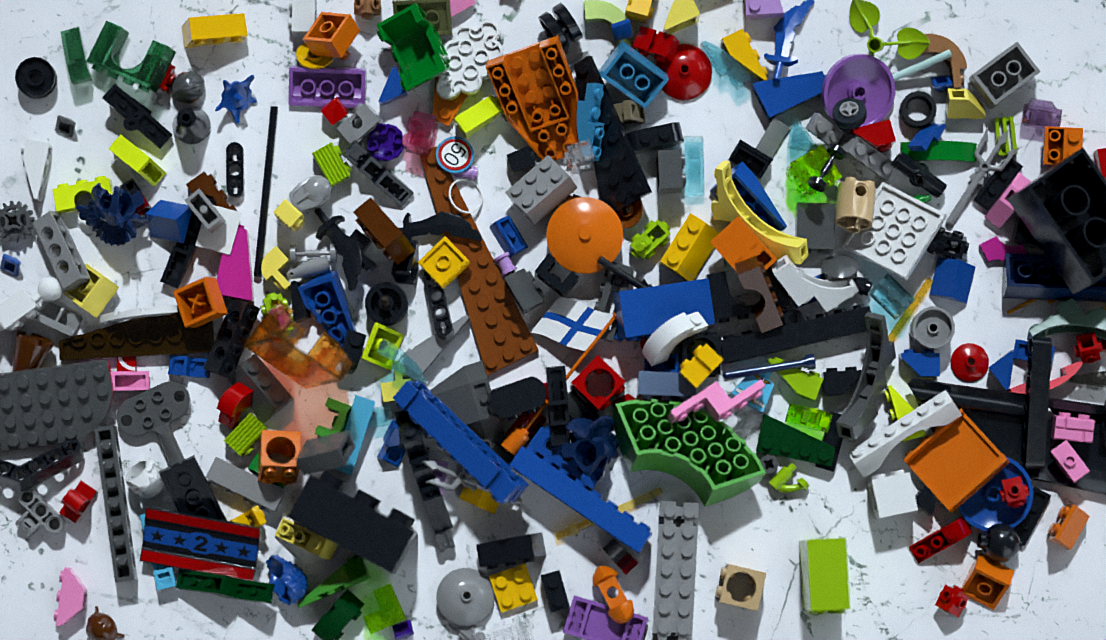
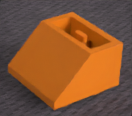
(1060, 143)
(1068, 526)

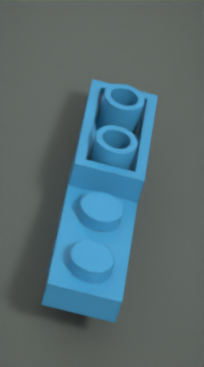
(587, 118)

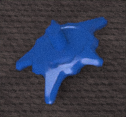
(236, 97)

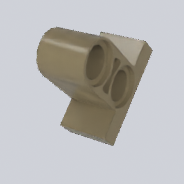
(630, 112)

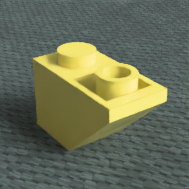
(963, 104)

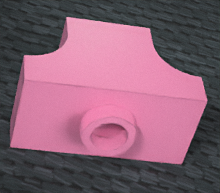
(1069, 461)

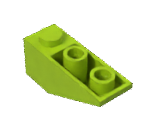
(799, 381)

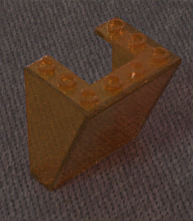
(322, 365)

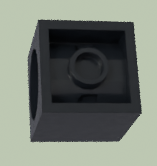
(711, 339)

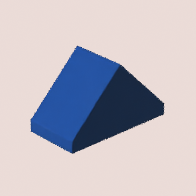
(392, 89)
(1003, 369)

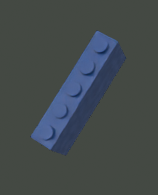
(648, 308)

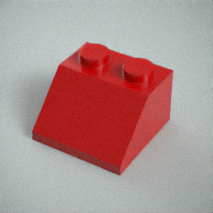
(878, 135)

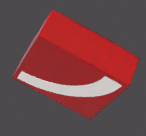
(127, 363)

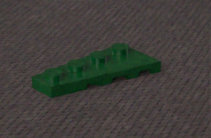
(785, 441)

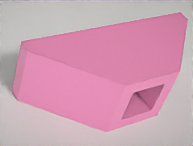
(1002, 208)
(70, 597)

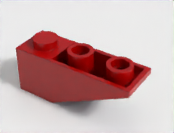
(940, 539)

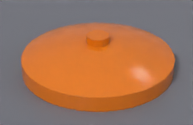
(582, 233)

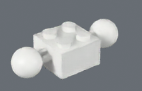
(25, 306)

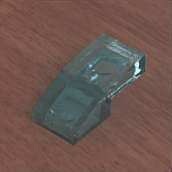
(380, 417)

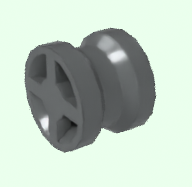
(768, 467)
(444, 541)

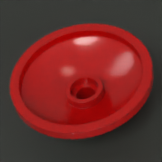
(694, 81)

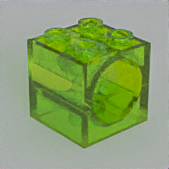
(811, 165)

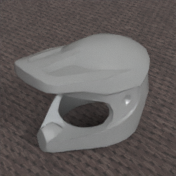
(311, 193)

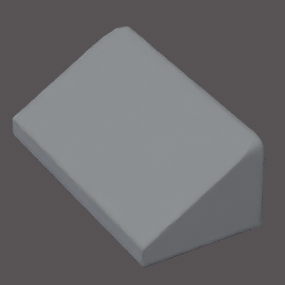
(772, 137)

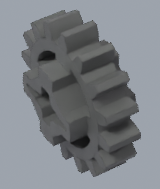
(19, 215)

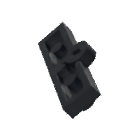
(136, 116)

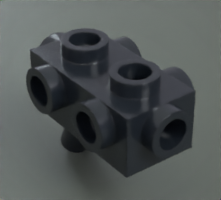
(942, 244)

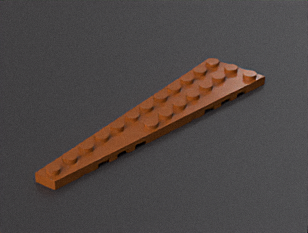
(491, 309)

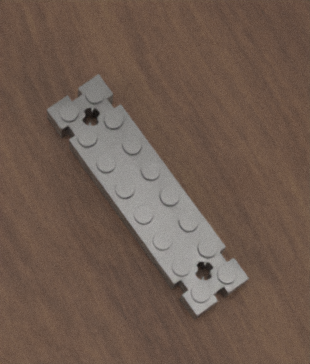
(675, 571)

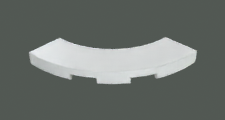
(138, 313)

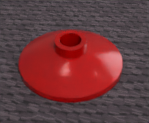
(961, 367)

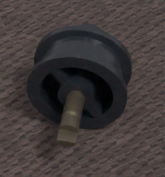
(386, 303)

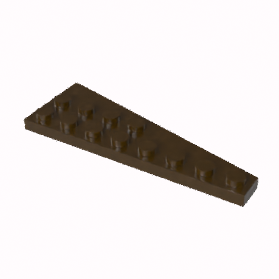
(140, 338)

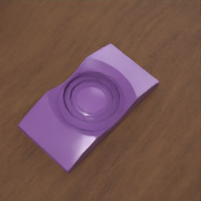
(591, 622)

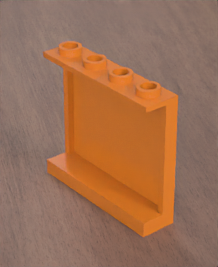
(955, 461)

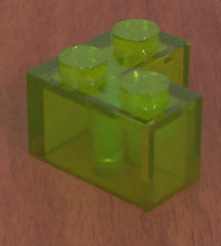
(389, 612)

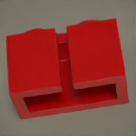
(660, 45)

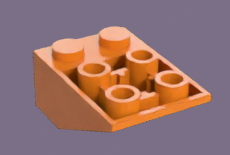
(740, 243)

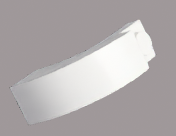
(668, 335)

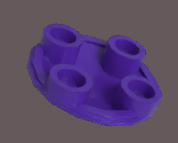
(385, 142)

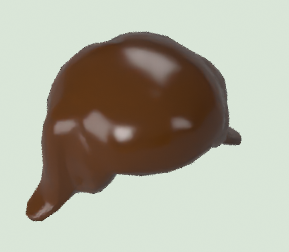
(102, 627)

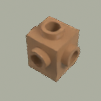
(367, 8)

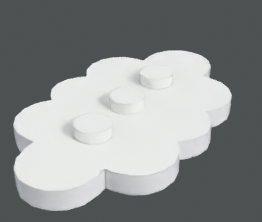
(468, 59)

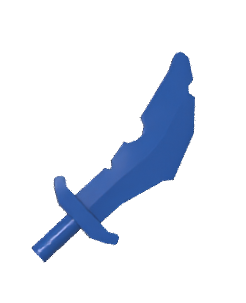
(785, 35)

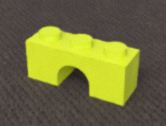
(67, 195)

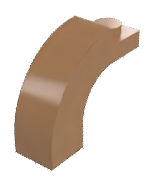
(955, 63)

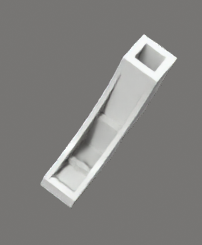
(804, 287)

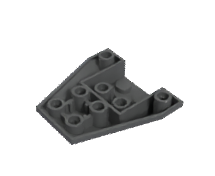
(467, 397)

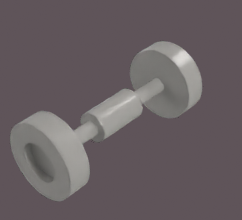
(312, 254)

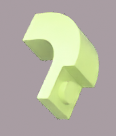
(603, 12)

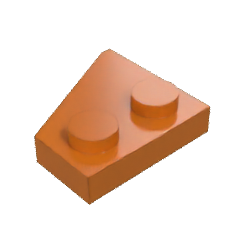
(446, 109)

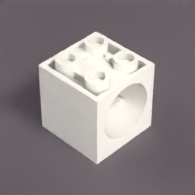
(892, 494)

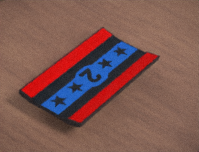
(200, 543)

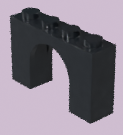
(726, 307)

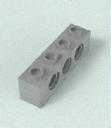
(68, 258)

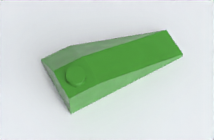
(347, 575)

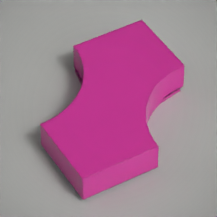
(995, 249)

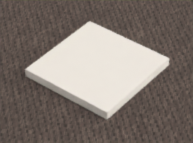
(898, 233)

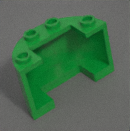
(414, 46)

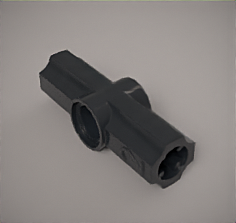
(927, 180)

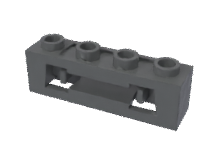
(605, 292)

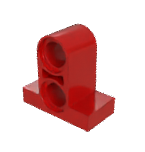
(77, 501)

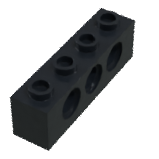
(231, 338)

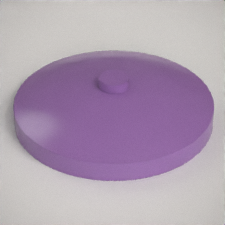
(863, 79)

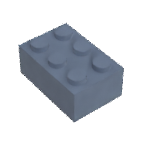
(663, 386)

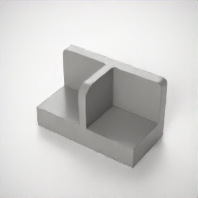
(60, 319)

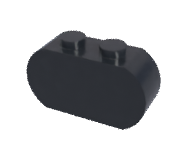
(656, 137)
(517, 398)

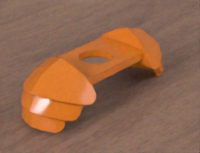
(620, 608)

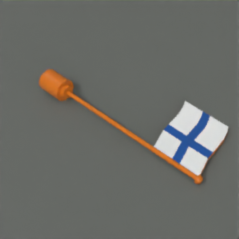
(573, 327)

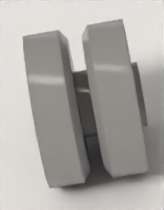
(921, 332)

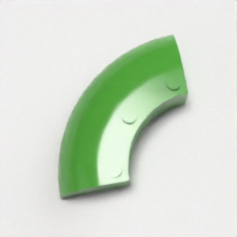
(694, 450)

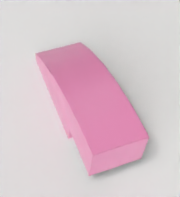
(130, 381)

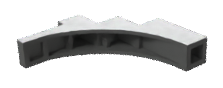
(872, 381)

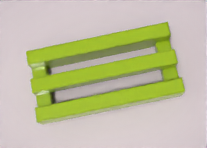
(1012, 134)

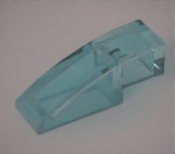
(726, 64)
(694, 165)
(402, 362)

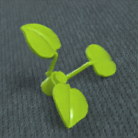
(910, 40)

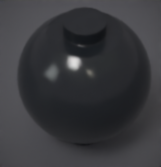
(1000, 543)

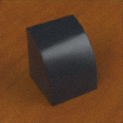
(925, 500)

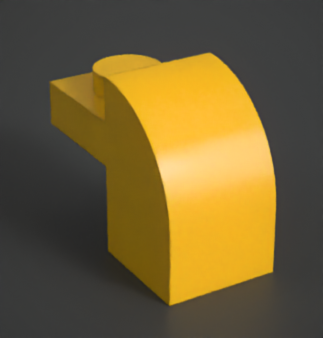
(251, 517)

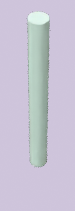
(922, 65)

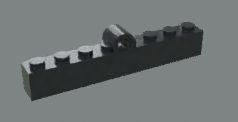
(794, 334)

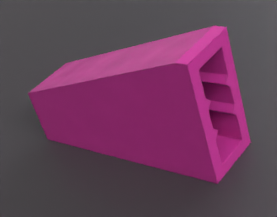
(236, 270)

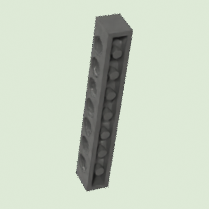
(115, 503)

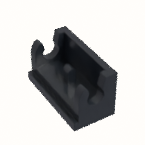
(751, 157)

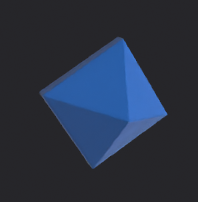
(941, 83)
(10, 264)

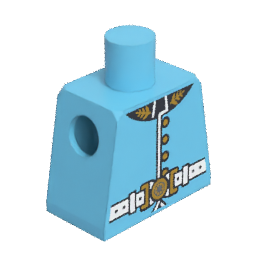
(760, 403)

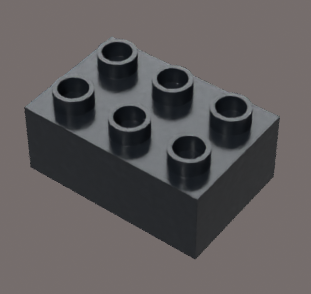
(1068, 218)
(354, 521)

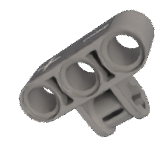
(32, 521)

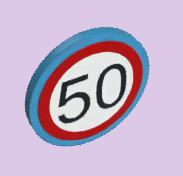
(454, 155)

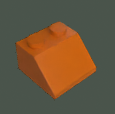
(987, 581)

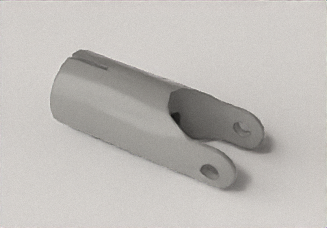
(310, 268)

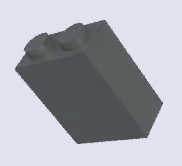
(816, 225)
(325, 453)

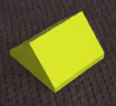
(377, 334)

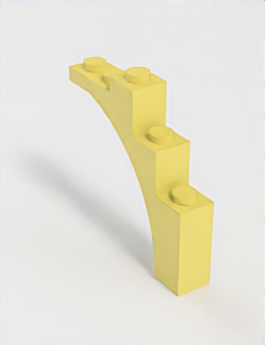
(730, 205)

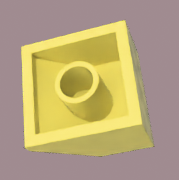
(681, 15)
(94, 293)

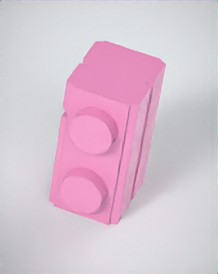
(1072, 428)

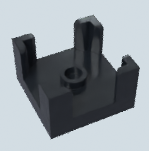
(552, 280)

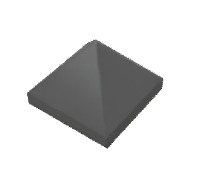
(65, 125)

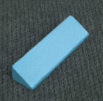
(357, 426)

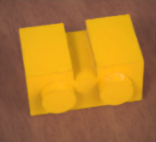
(700, 365)

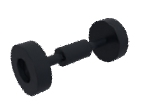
(835, 152)

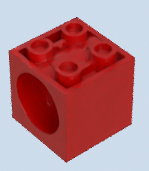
(598, 366)

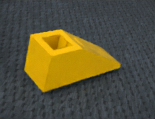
(739, 48)

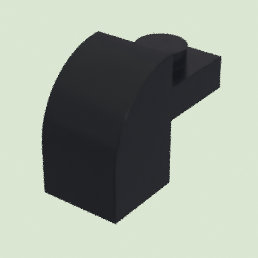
(364, 243)
(353, 346)

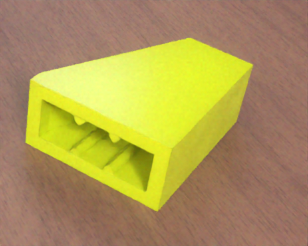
(478, 116)
(137, 160)

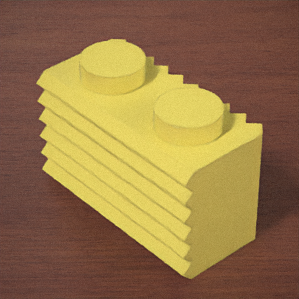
(289, 216)

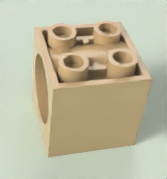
(749, 602)

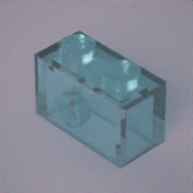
(891, 296)

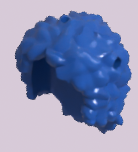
(288, 579)

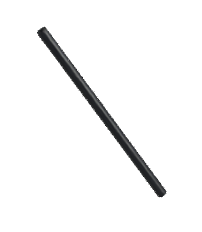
(265, 190)

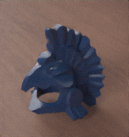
(113, 215)
(594, 444)

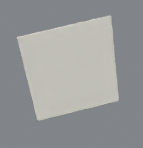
(222, 238)

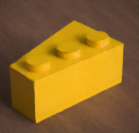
(214, 30)

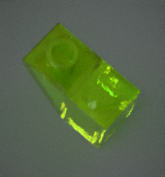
(808, 417)

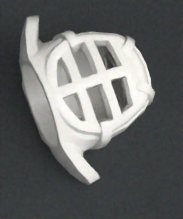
(145, 478)

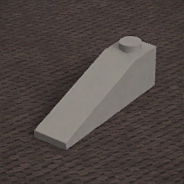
(429, 350)

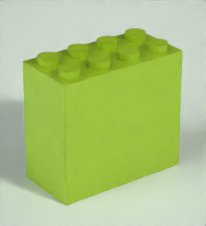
(824, 576)

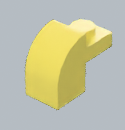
(272, 265)
(389, 389)

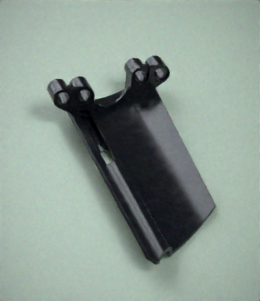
(1002, 422)

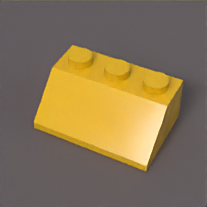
(689, 248)

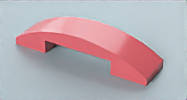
(1067, 372)

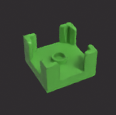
(339, 421)

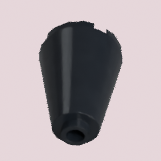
(191, 125)

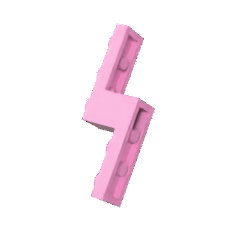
(716, 402)

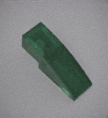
(75, 56)

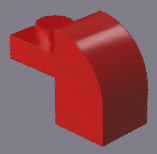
(232, 403)

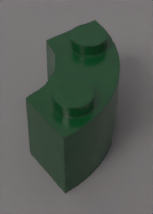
(338, 617)

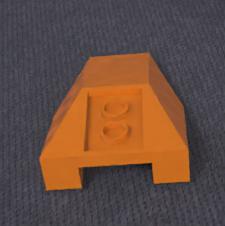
(538, 96)

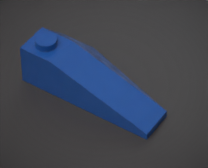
(754, 196)
(329, 304)

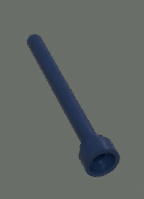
(807, 362)

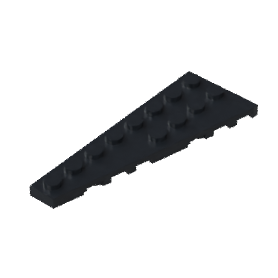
(618, 169)

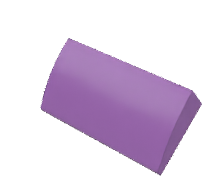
(322, 85)

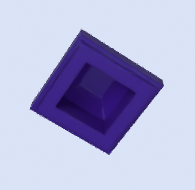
(403, 630)

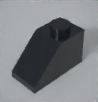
(407, 270)

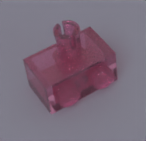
(420, 133)

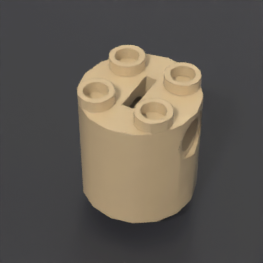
(855, 204)

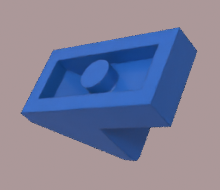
(671, 365)

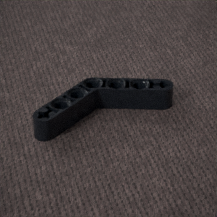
(67, 454)

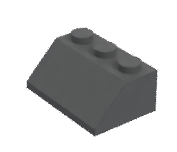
(268, 393)

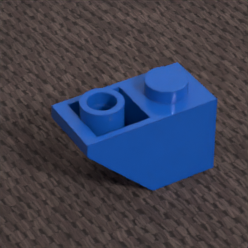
(922, 364)

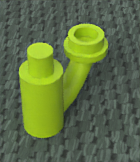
(783, 476)

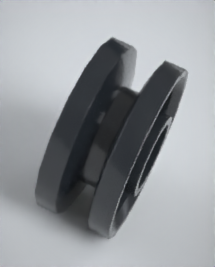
(24, 75)

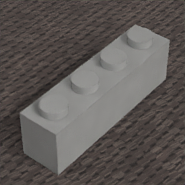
(245, 484)

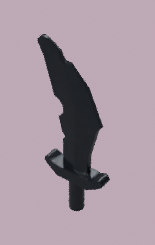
(437, 225)
(344, 246)

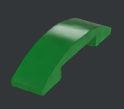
(943, 151)

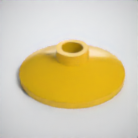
(309, 60)

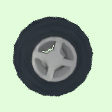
(849, 113)

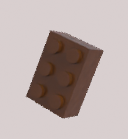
(383, 232)

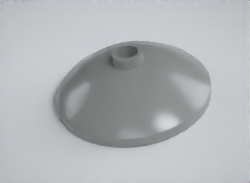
(457, 608)

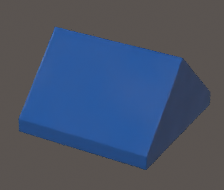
(169, 221)
(952, 280)

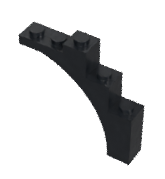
(417, 454)

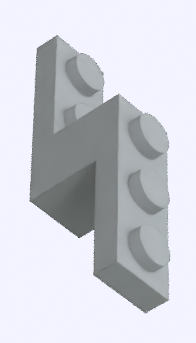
(853, 145)

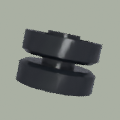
(562, 26)

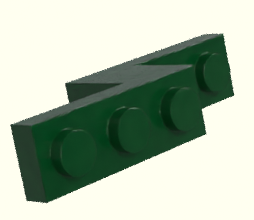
(225, 586)

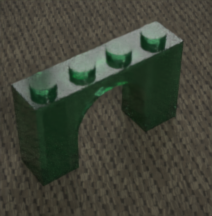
(146, 75)

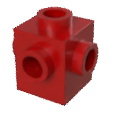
(1088, 348)
(1011, 486)
(952, 600)

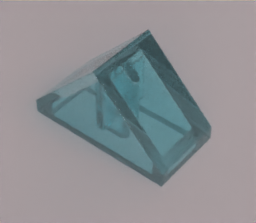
(799, 138)

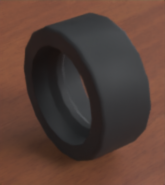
(917, 95)

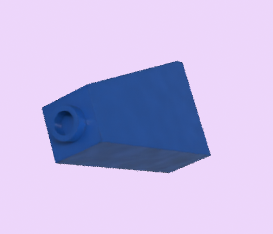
(787, 94)

